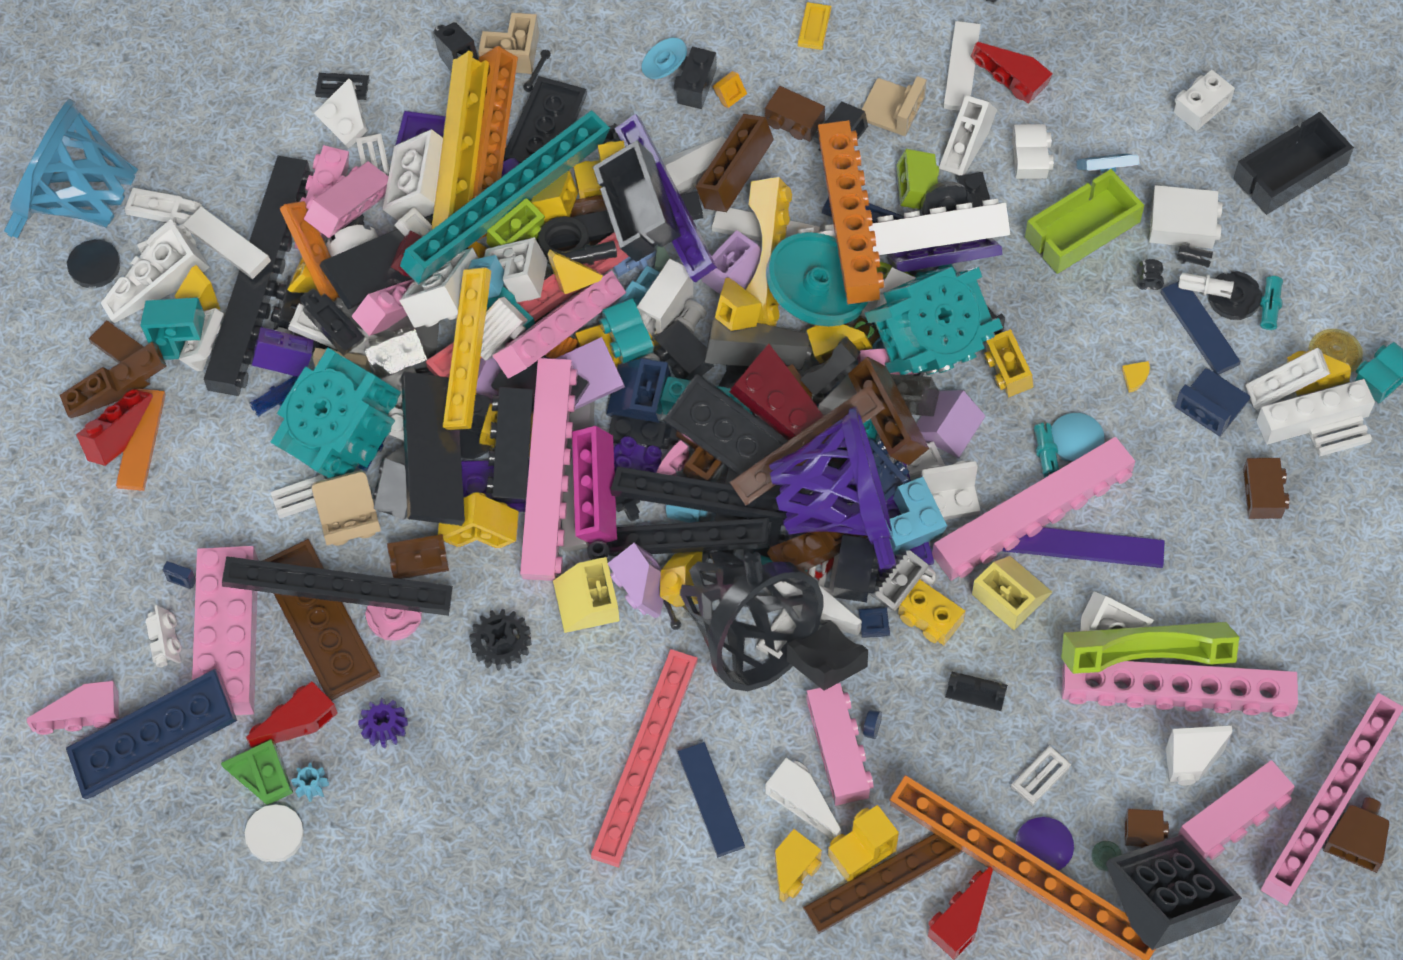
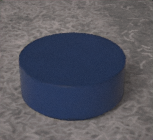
(872, 723)

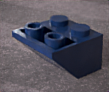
(642, 392)

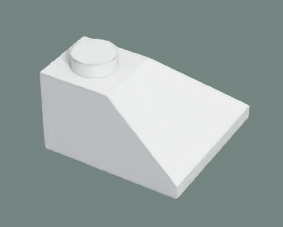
(1106, 614)
(1194, 751)

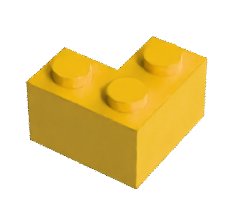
(584, 173)
(484, 521)
(866, 846)

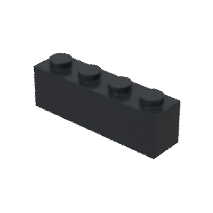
(511, 445)

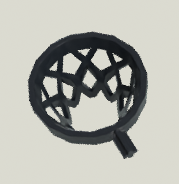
(737, 588)

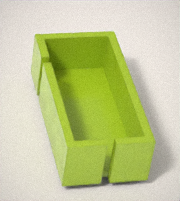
(1081, 225)

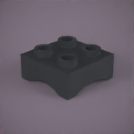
(824, 376)
(827, 656)

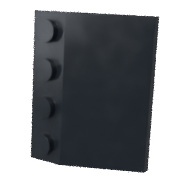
(1170, 891)

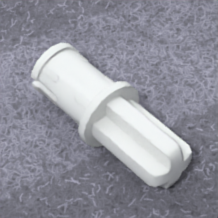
(1206, 285)

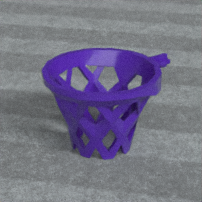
(823, 509)

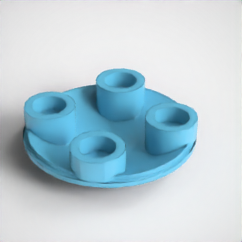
(1076, 435)

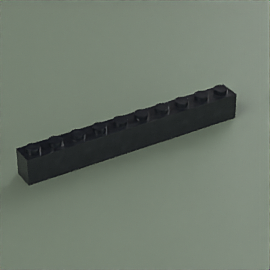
(251, 297)

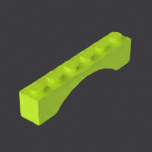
(1195, 642)

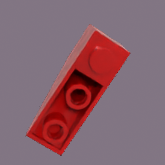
(1016, 71)
(111, 431)
(300, 716)
(959, 923)

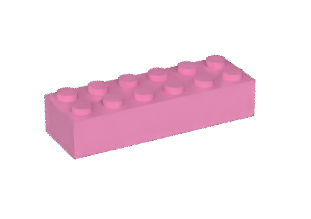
(225, 627)

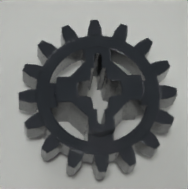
(506, 649)

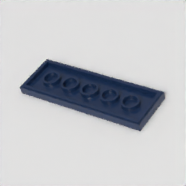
(151, 734)

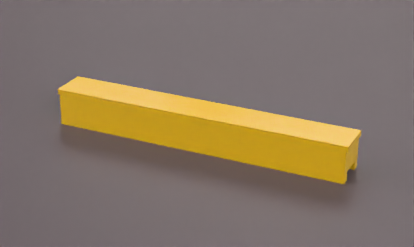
(460, 136)

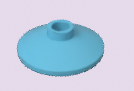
(664, 58)

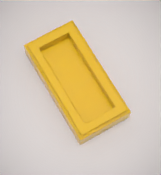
(814, 26)

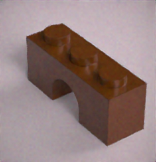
(1145, 827)

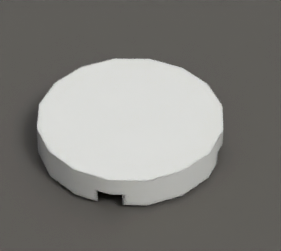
(274, 833)

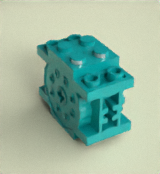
(934, 321)
(336, 416)

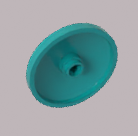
(809, 281)

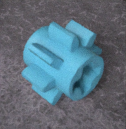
(316, 784)

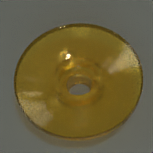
(1351, 348)

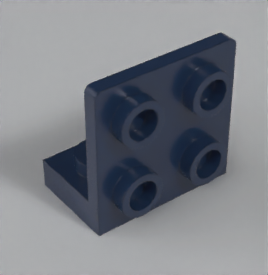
(1212, 401)

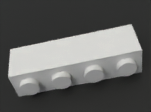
(1314, 410)

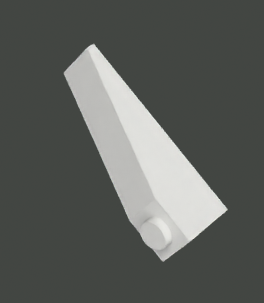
(690, 165)
(155, 273)

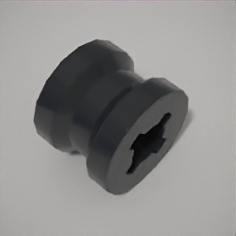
(1150, 274)

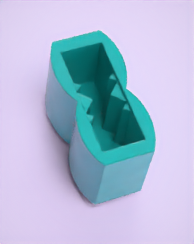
(626, 331)
(1383, 372)

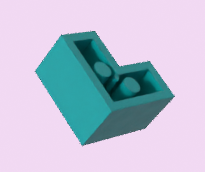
(172, 323)

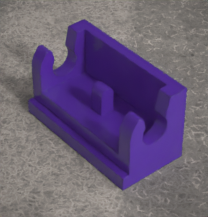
(282, 352)

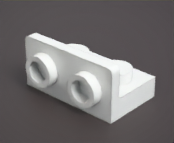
(197, 351)

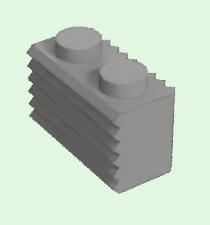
(899, 579)

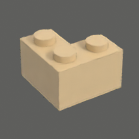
(520, 40)

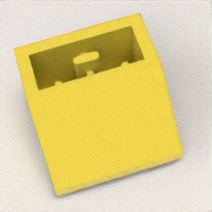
(1010, 591)
(586, 596)

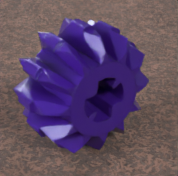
(385, 731)

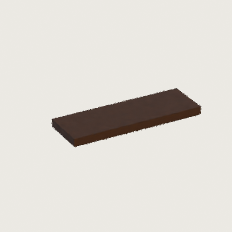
(325, 632)

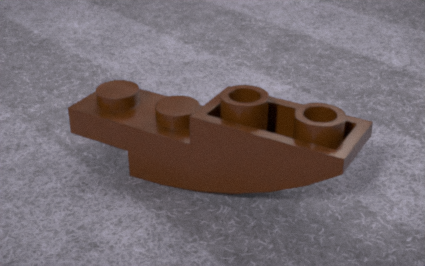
(110, 385)
(809, 549)

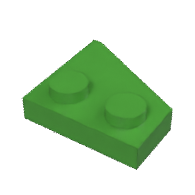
(261, 772)

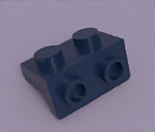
(891, 473)

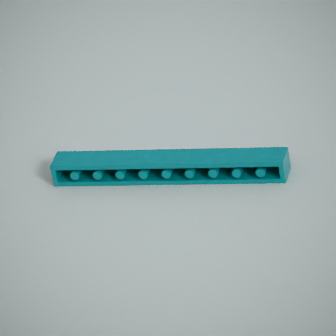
(500, 198)

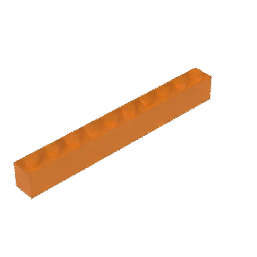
(1019, 867)

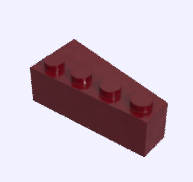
(776, 395)

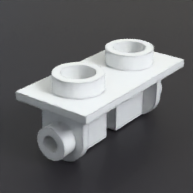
(162, 625)

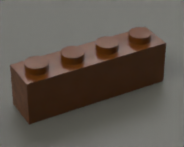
(734, 163)
(894, 422)

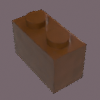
(794, 114)
(1265, 488)

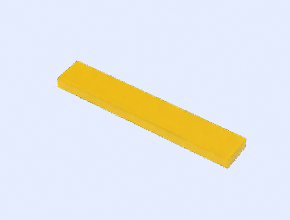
(467, 349)

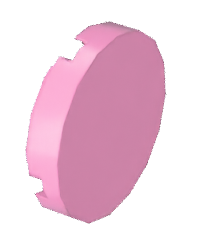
(393, 623)

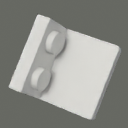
(953, 488)

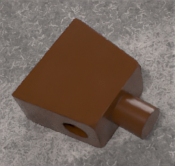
(1360, 836)

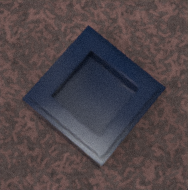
(179, 575)
(874, 622)

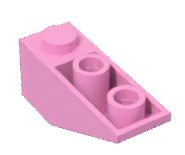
(382, 308)
(85, 706)

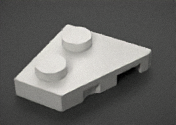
(343, 114)

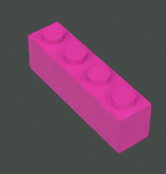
(592, 485)

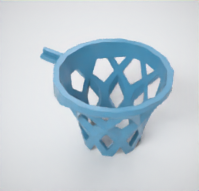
(34, 193)

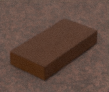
(114, 342)

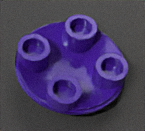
(633, 456)
(1047, 840)

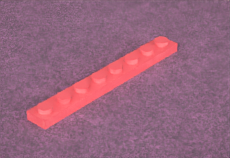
(644, 758)

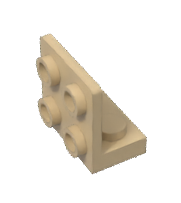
(894, 105)

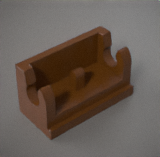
(418, 557)

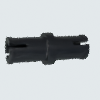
(590, 254)

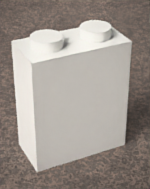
(1185, 217)
(666, 298)

